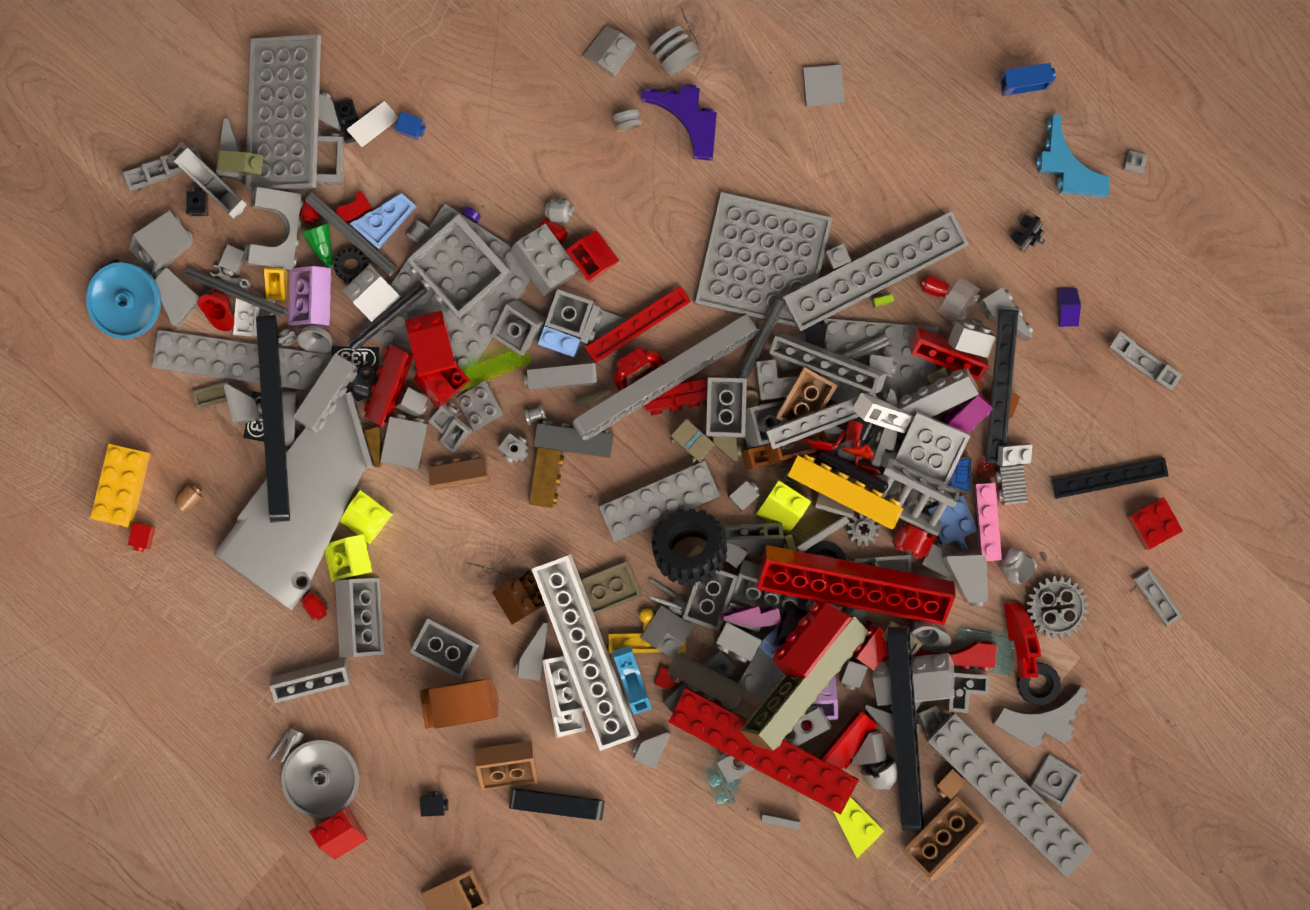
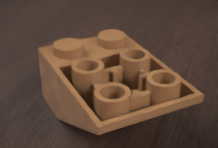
(458, 893)

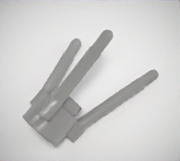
(676, 605)
(292, 738)

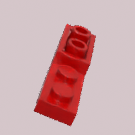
(1026, 641)

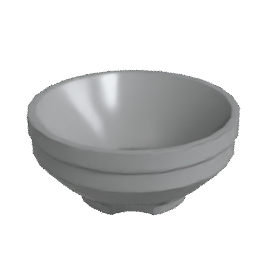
(314, 343)

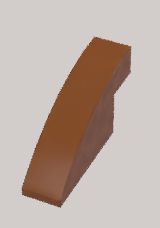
(766, 455)

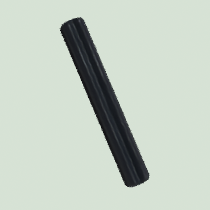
(853, 471)

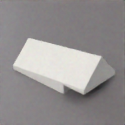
(563, 698)

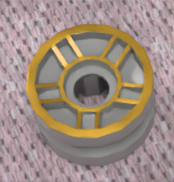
(627, 120)

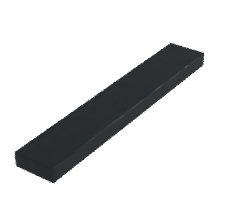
(1109, 478)

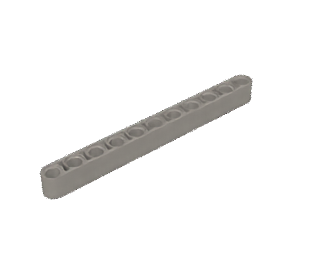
(665, 377)

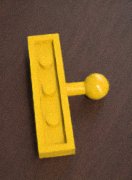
(634, 640)

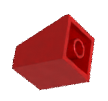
(338, 834)

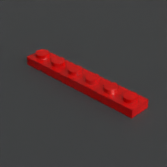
(637, 324)

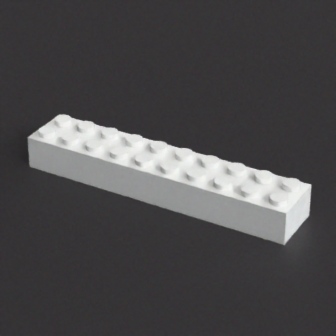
(585, 652)

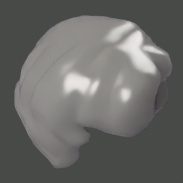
(1017, 566)

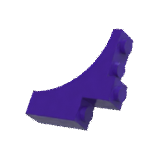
(684, 107)

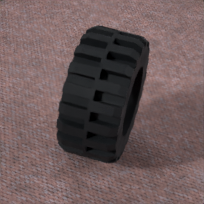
(685, 525)

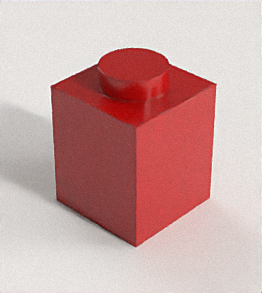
(141, 536)

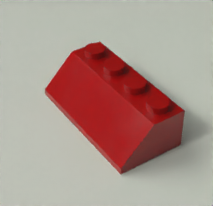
(389, 384)
(810, 639)
(849, 741)

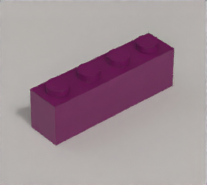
(968, 413)

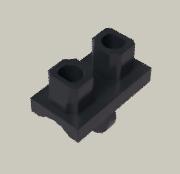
(1032, 234)

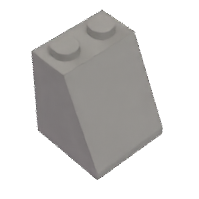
(160, 243)
(970, 577)

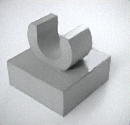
(1135, 162)

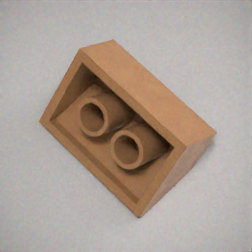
(806, 396)
(458, 473)
(506, 766)

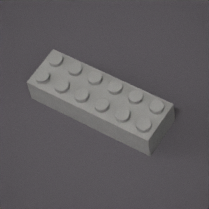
(658, 500)

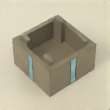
(692, 441)

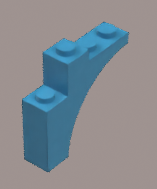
(1059, 160)

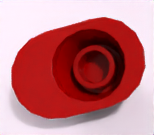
(216, 309)

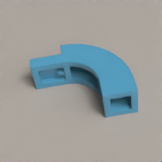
(632, 680)

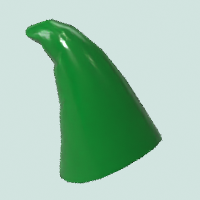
(320, 243)

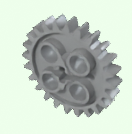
(1055, 590)

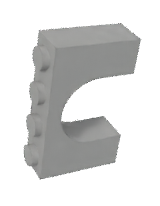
(287, 207)

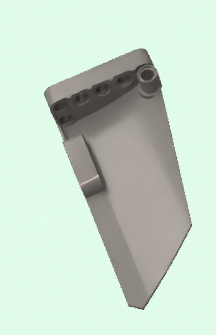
(321, 480)

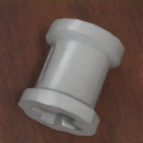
(417, 231)
(535, 415)

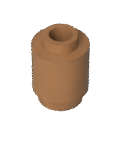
(188, 498)

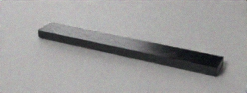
(1002, 382)

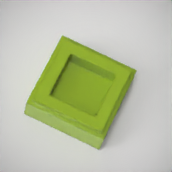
(883, 300)

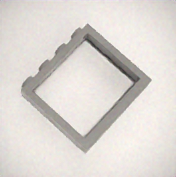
(428, 282)

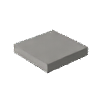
(823, 85)
(1055, 780)

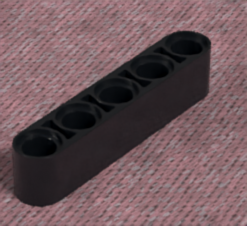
(556, 804)

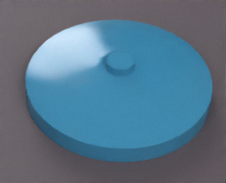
(123, 300)

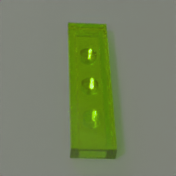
(495, 367)

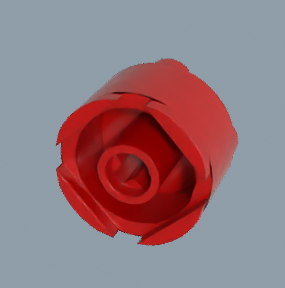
(913, 539)

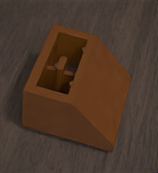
(519, 597)

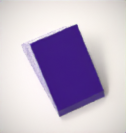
(1068, 307)

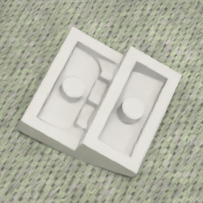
(245, 318)

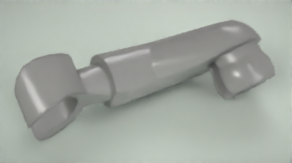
(242, 283)

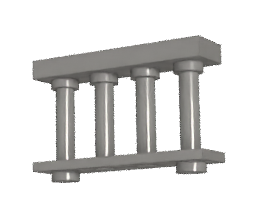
(929, 488)

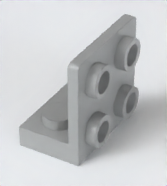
(599, 324)

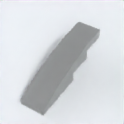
(154, 172)

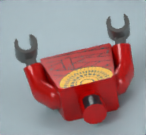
(636, 366)

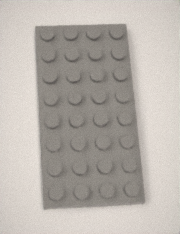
(284, 111)

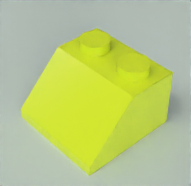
(365, 516)
(348, 558)

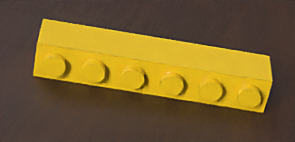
(845, 491)

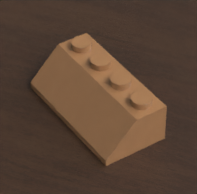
(944, 838)

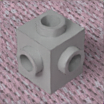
(507, 445)

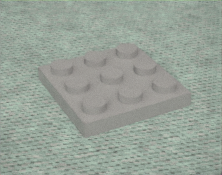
(932, 447)

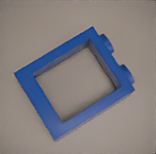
(1027, 79)

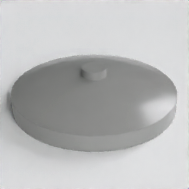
(320, 778)

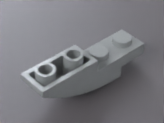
(886, 438)

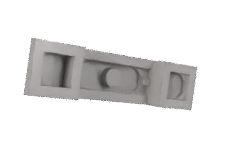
(1144, 361)

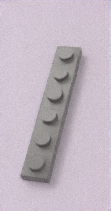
(813, 422)

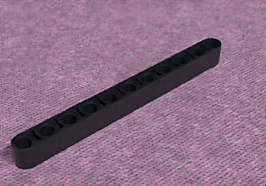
(273, 418)
(905, 728)

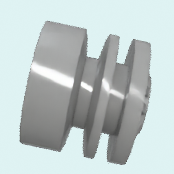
(672, 47)

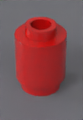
(308, 213)
(934, 286)
(314, 606)

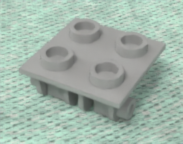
(479, 406)

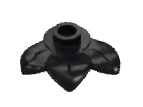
(362, 385)

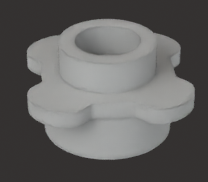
(287, 337)

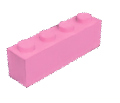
(987, 521)

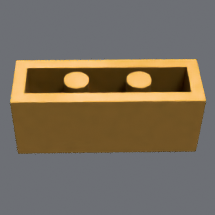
(546, 478)

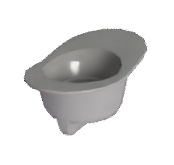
(932, 637)

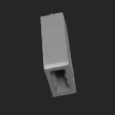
(561, 377)

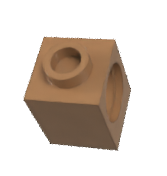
(950, 784)

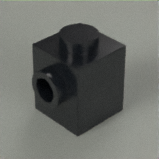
(433, 804)

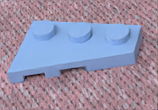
(385, 220)

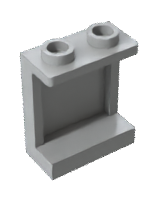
(404, 442)

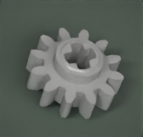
(857, 533)

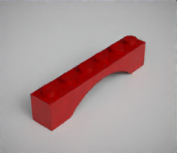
(977, 654)

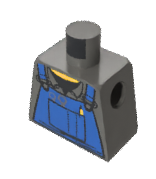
(961, 476)

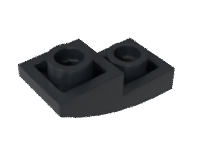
(347, 117)

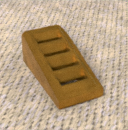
(374, 440)

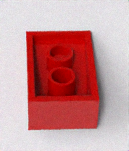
(430, 343)

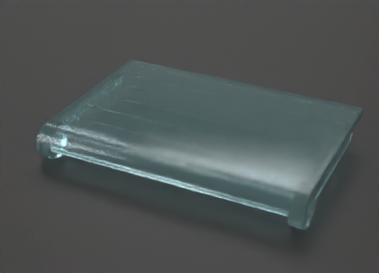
(1004, 651)

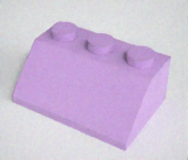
(309, 296)

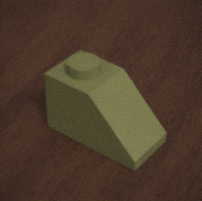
(239, 162)

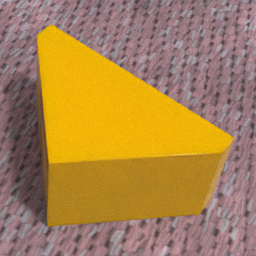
(275, 283)

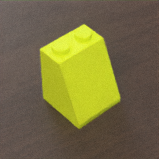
(783, 506)

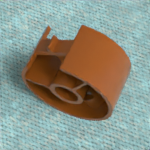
(459, 703)

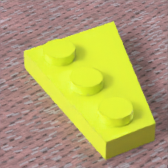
(858, 827)

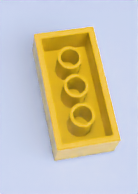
(120, 485)

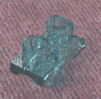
(726, 796)

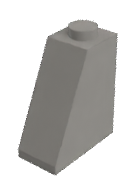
(176, 296)

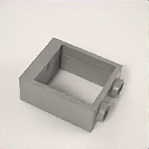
(332, 179)

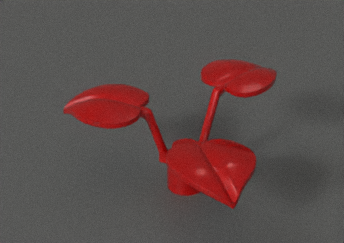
(852, 435)

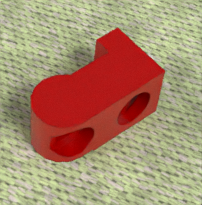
(355, 209)

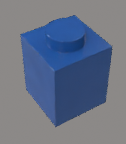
(410, 126)

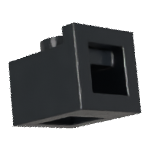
(201, 207)

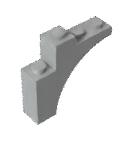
(208, 180)
(1053, 722)

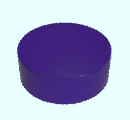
(471, 214)

